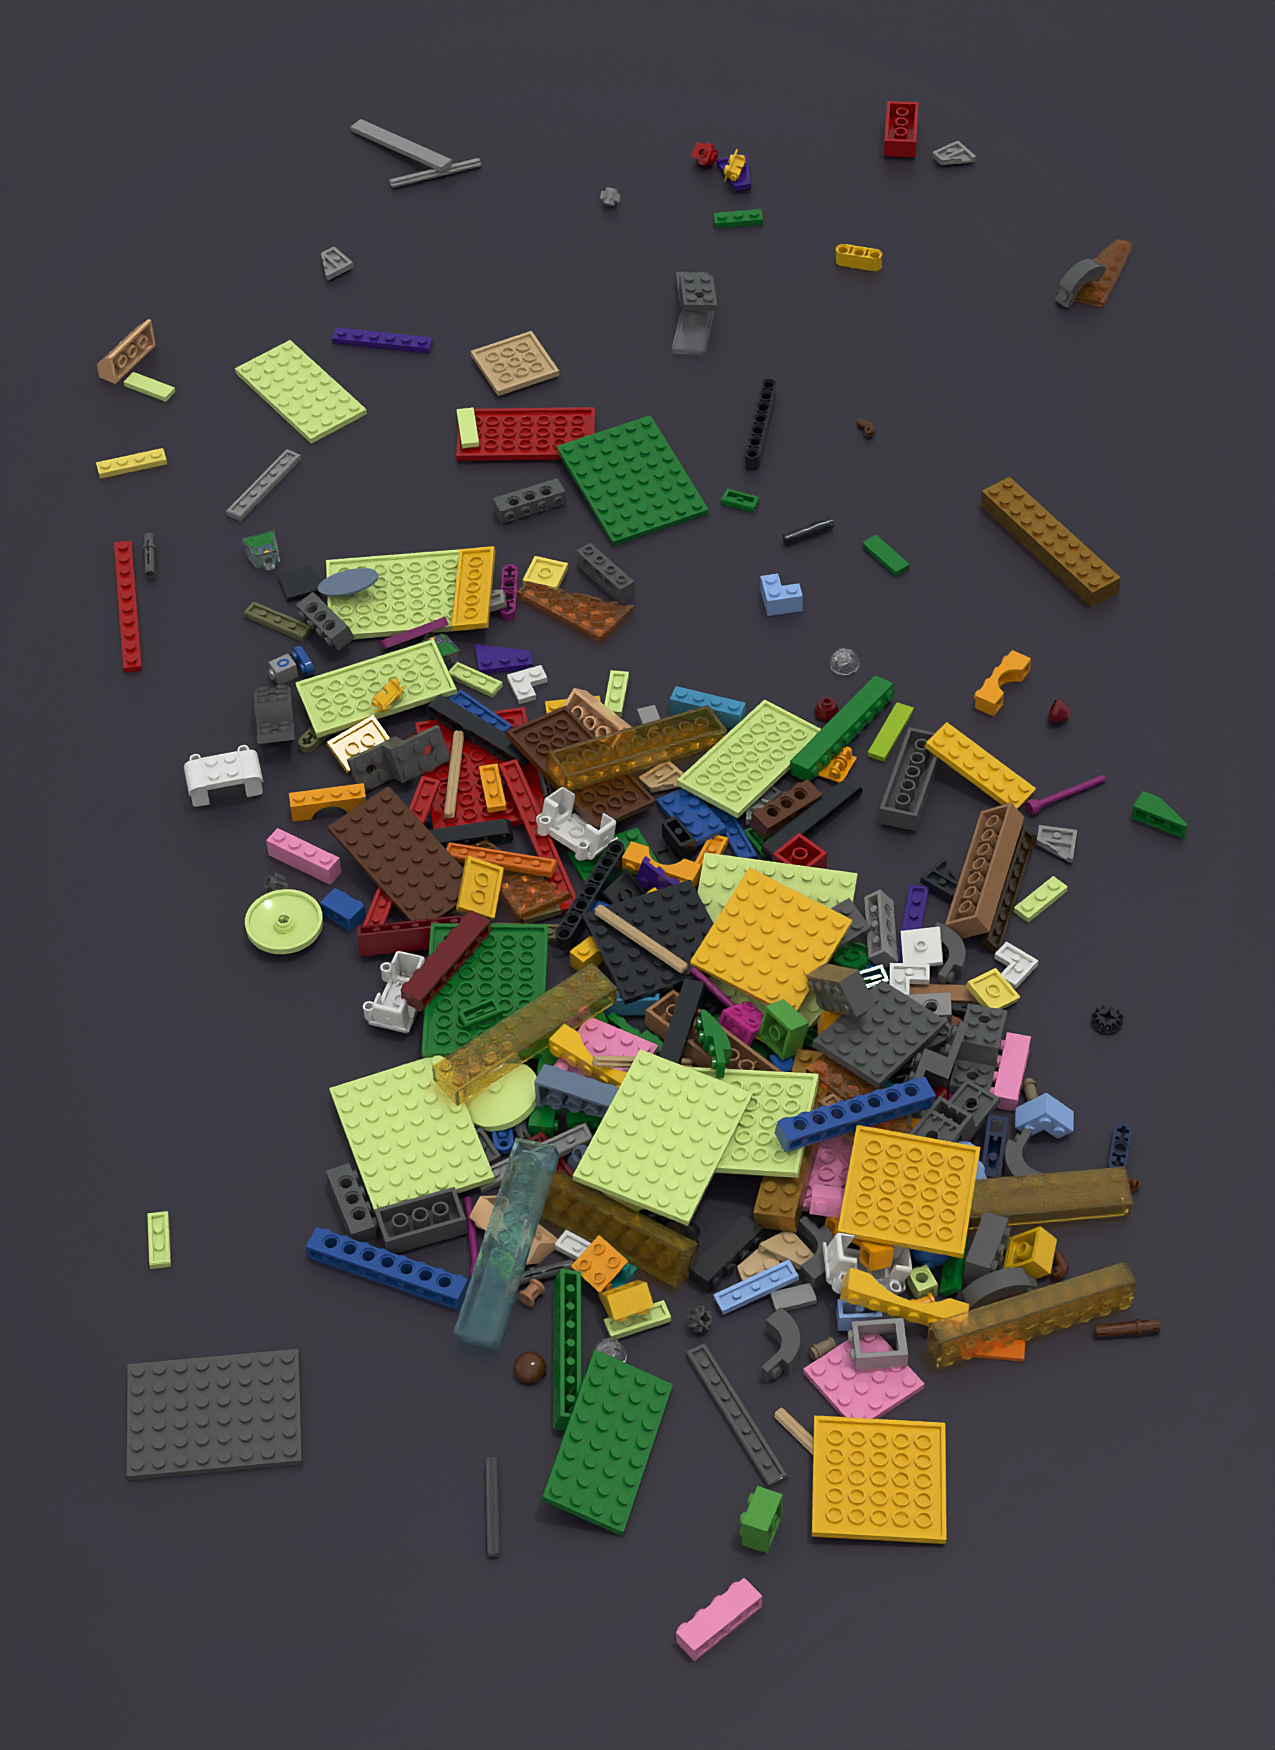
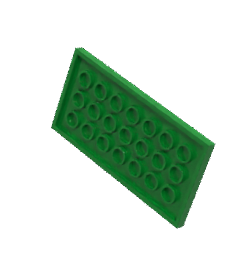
(607, 1442)

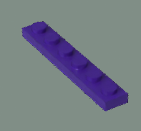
(382, 340)

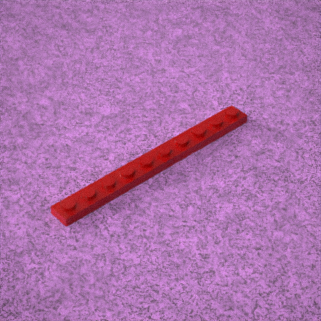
(127, 607)
(420, 807)
(528, 812)

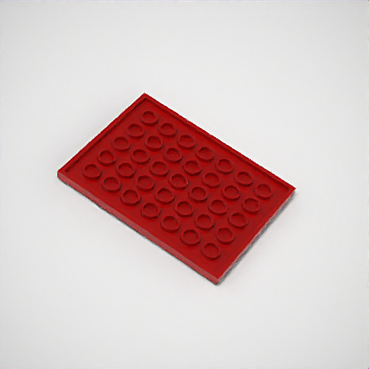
(470, 796)

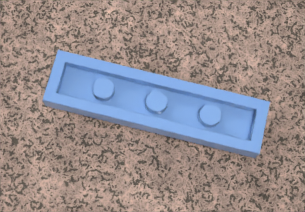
(756, 1287)

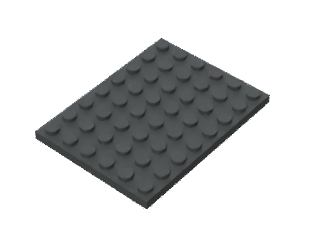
(213, 1414)

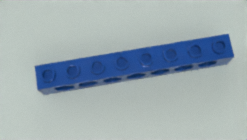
(860, 1110)
(376, 1270)

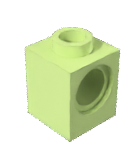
(921, 1289)

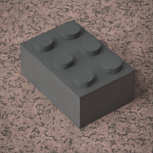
(987, 1247)

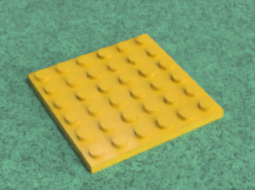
(770, 940)
(909, 1191)
(879, 1479)

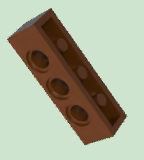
(784, 809)

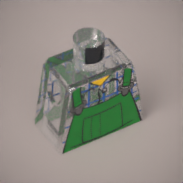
(262, 550)
(446, 647)

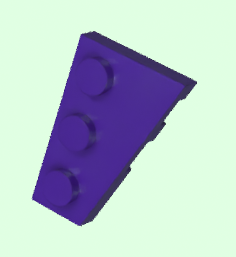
(744, 179)
(501, 659)
(651, 877)

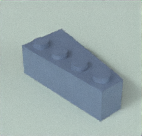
(573, 1091)

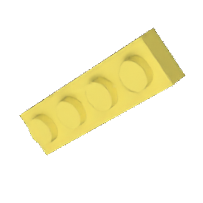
(131, 463)

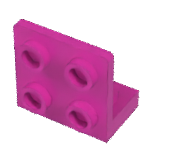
(742, 1021)

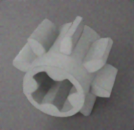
(610, 196)

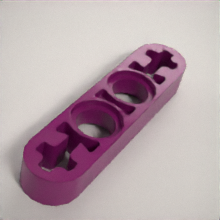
(509, 591)
(413, 633)

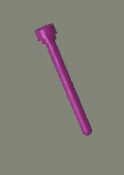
(1034, 806)
(712, 987)
(471, 1234)

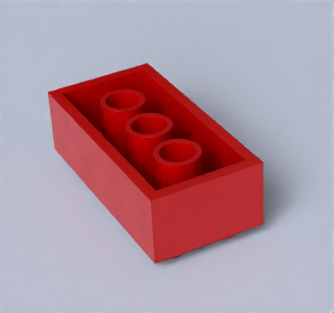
(901, 129)

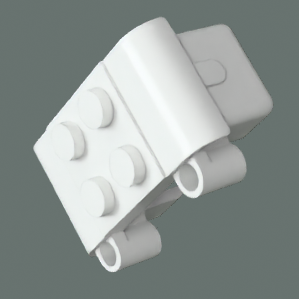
(223, 771)
(571, 828)
(390, 1009)
(840, 1259)

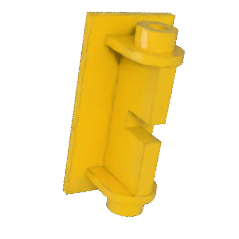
(734, 169)
(382, 700)

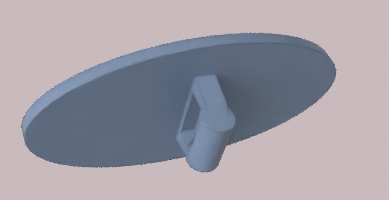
(348, 582)

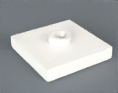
(922, 946)

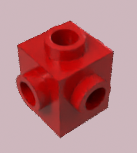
(705, 153)

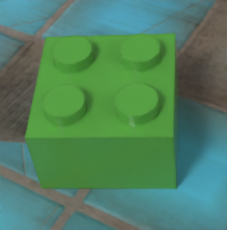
(783, 1029)
(761, 1519)

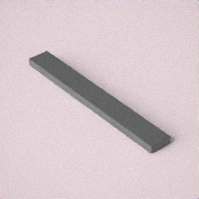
(737, 1416)

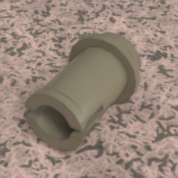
(1029, 1087)
(818, 1350)

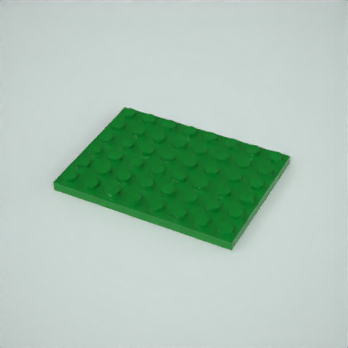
(632, 480)
(504, 966)

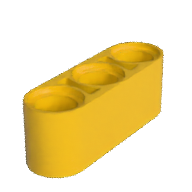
(858, 257)

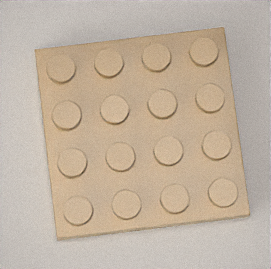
(514, 363)

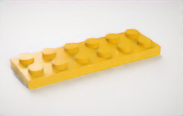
(473, 588)
(979, 766)

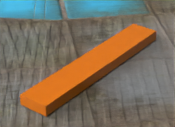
(508, 860)

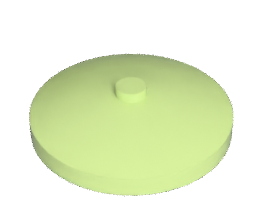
(284, 921)
(504, 1101)

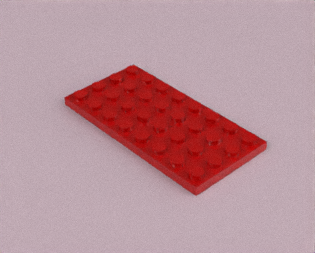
(526, 432)

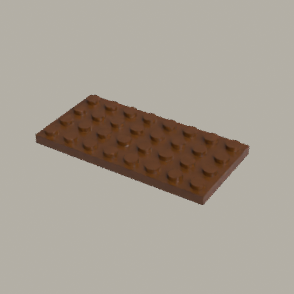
(615, 797)
(400, 856)

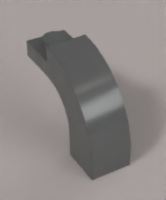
(1076, 278)
(954, 952)
(1013, 1161)
(814, 1269)
(997, 1286)
(786, 1332)

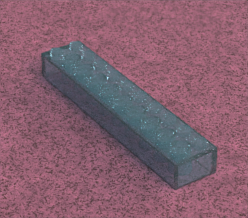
(507, 1243)

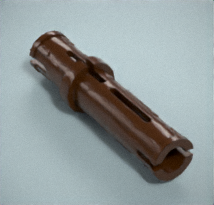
(1125, 1328)

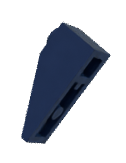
(995, 1145)

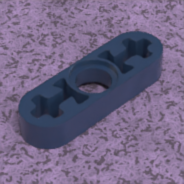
(1117, 1142)

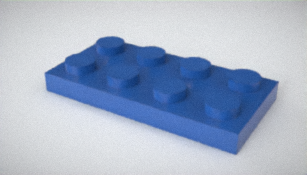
(693, 814)

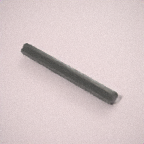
(492, 1506)

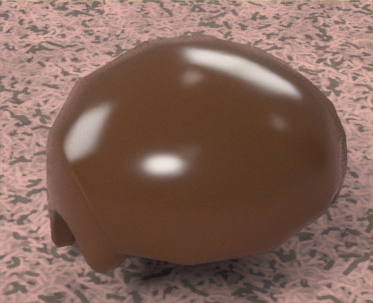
(529, 1367)

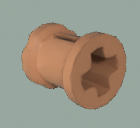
(531, 1292)

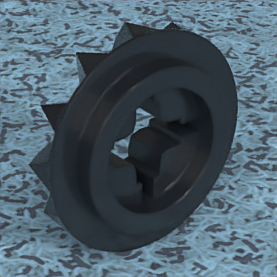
(1112, 1025)

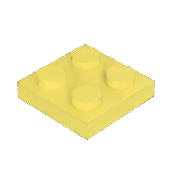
(546, 572)
(992, 990)

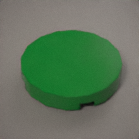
(853, 956)

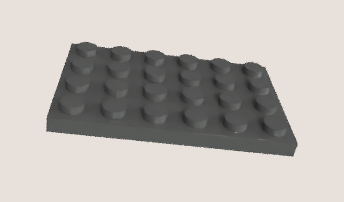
(881, 1037)

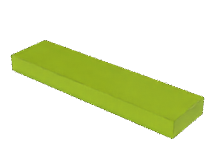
(890, 732)

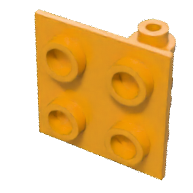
(839, 766)
(599, 1264)

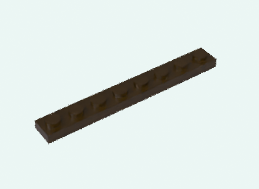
(1009, 894)

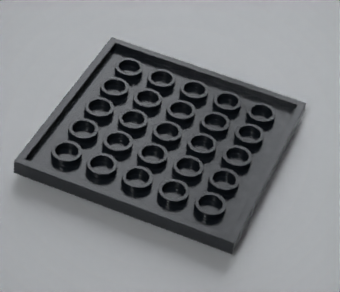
(669, 917)

